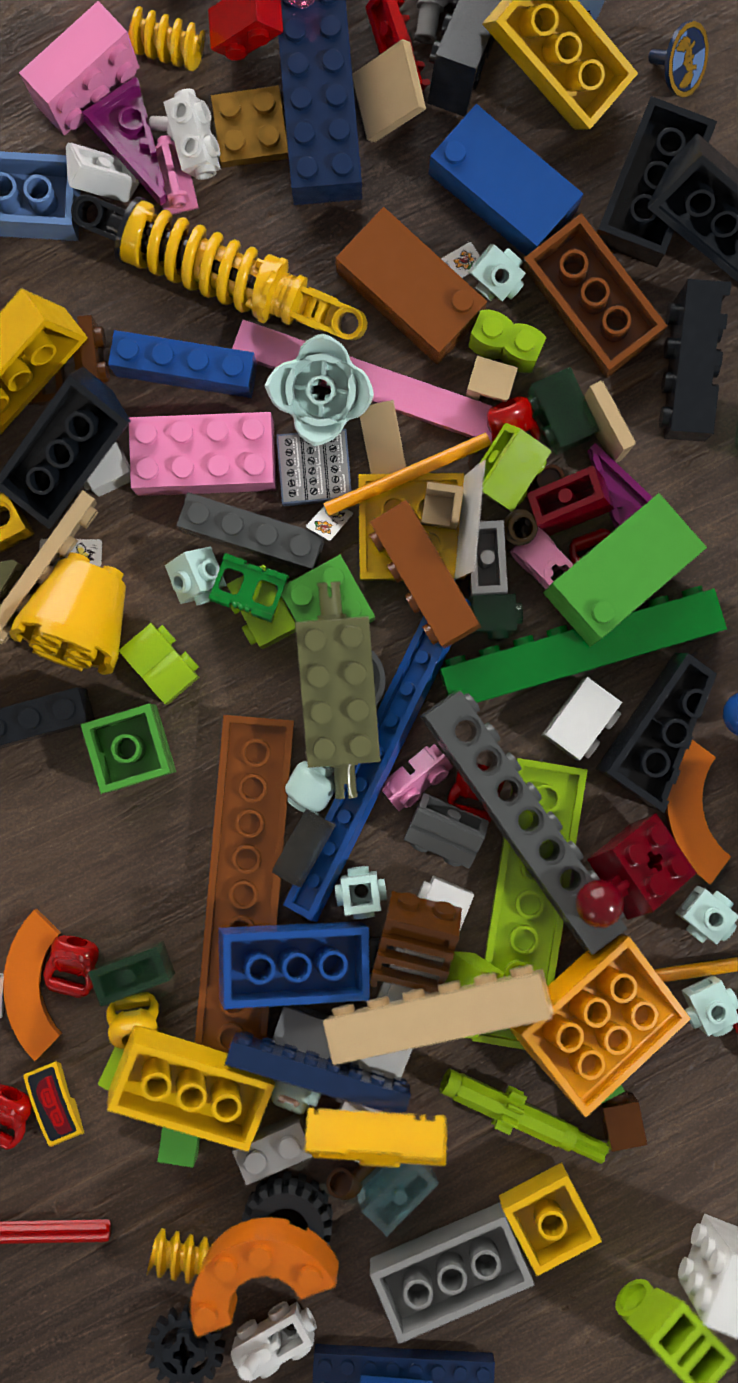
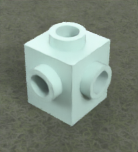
(486, 267)
(194, 575)
(360, 906)
(697, 910)
(711, 1006)

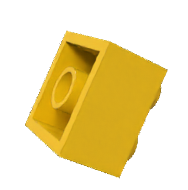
(549, 1219)

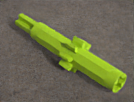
(511, 1111)

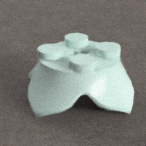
(293, 389)

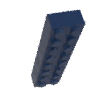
(318, 1074)
(348, 1362)

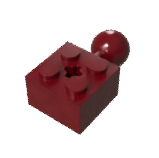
(635, 874)

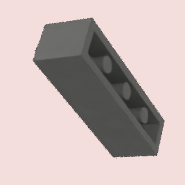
(250, 532)

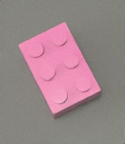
(80, 68)

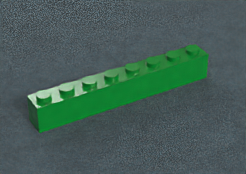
(567, 653)

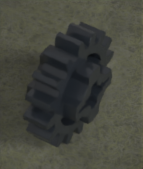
(170, 1353)

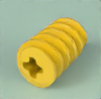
(166, 41)
(177, 1256)

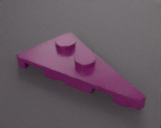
(124, 128)
(623, 489)

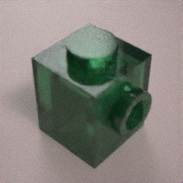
(497, 615)

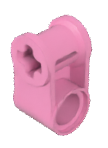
(541, 558)

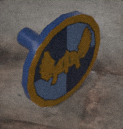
(684, 59)

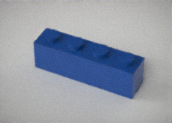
(183, 364)

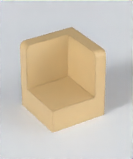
(491, 380)
(442, 505)

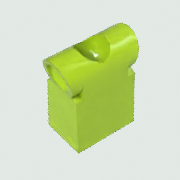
(673, 1333)

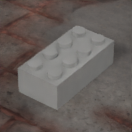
(450, 1272)

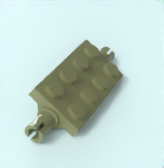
(337, 690)

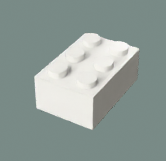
(712, 1274)

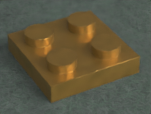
(250, 126)

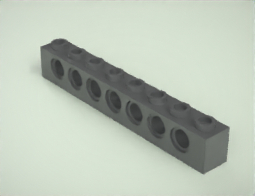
(546, 872)

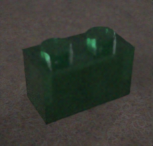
(562, 411)
(131, 973)

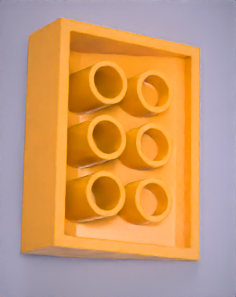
(604, 1023)

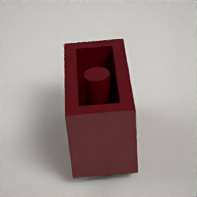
(570, 501)

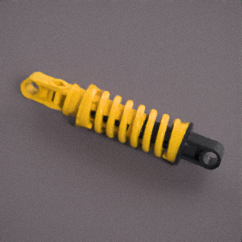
(214, 267)

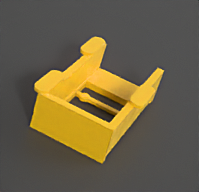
(376, 1138)

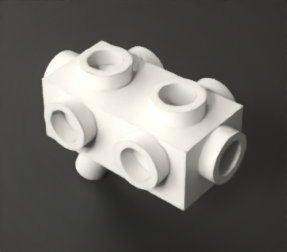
(189, 127)
(266, 1345)

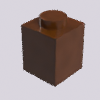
(622, 1122)

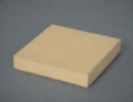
(388, 91)
(613, 433)

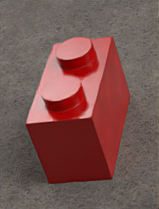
(243, 26)

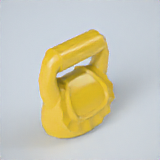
(122, 1024)

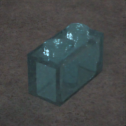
(395, 1194)

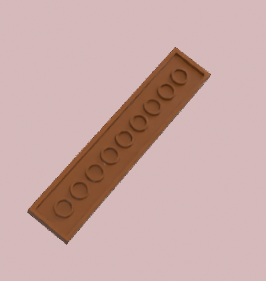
(243, 853)

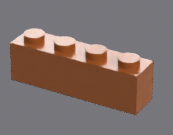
(425, 575)

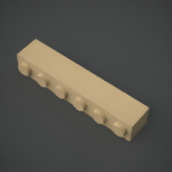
(438, 1016)

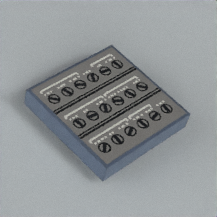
(312, 472)

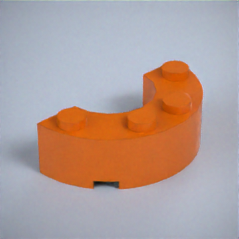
(258, 1250)

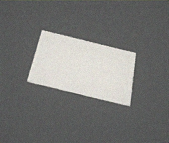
(469, 521)

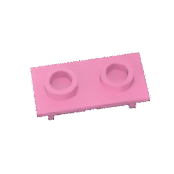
(177, 183)
(430, 769)

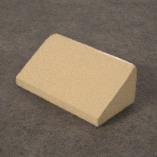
(382, 438)

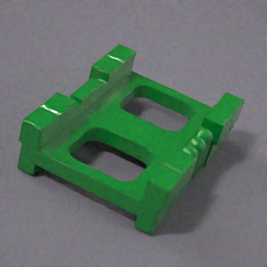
(244, 598)

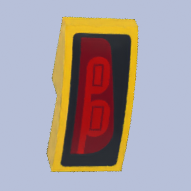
(52, 1104)

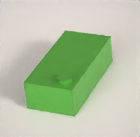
(624, 570)

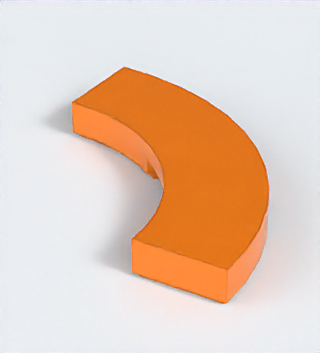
(687, 817)
(22, 985)

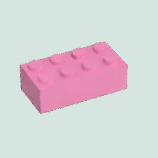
(202, 454)

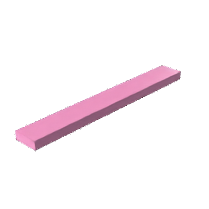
(409, 395)

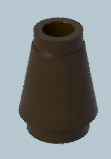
(525, 527)

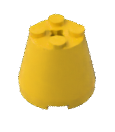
(75, 615)

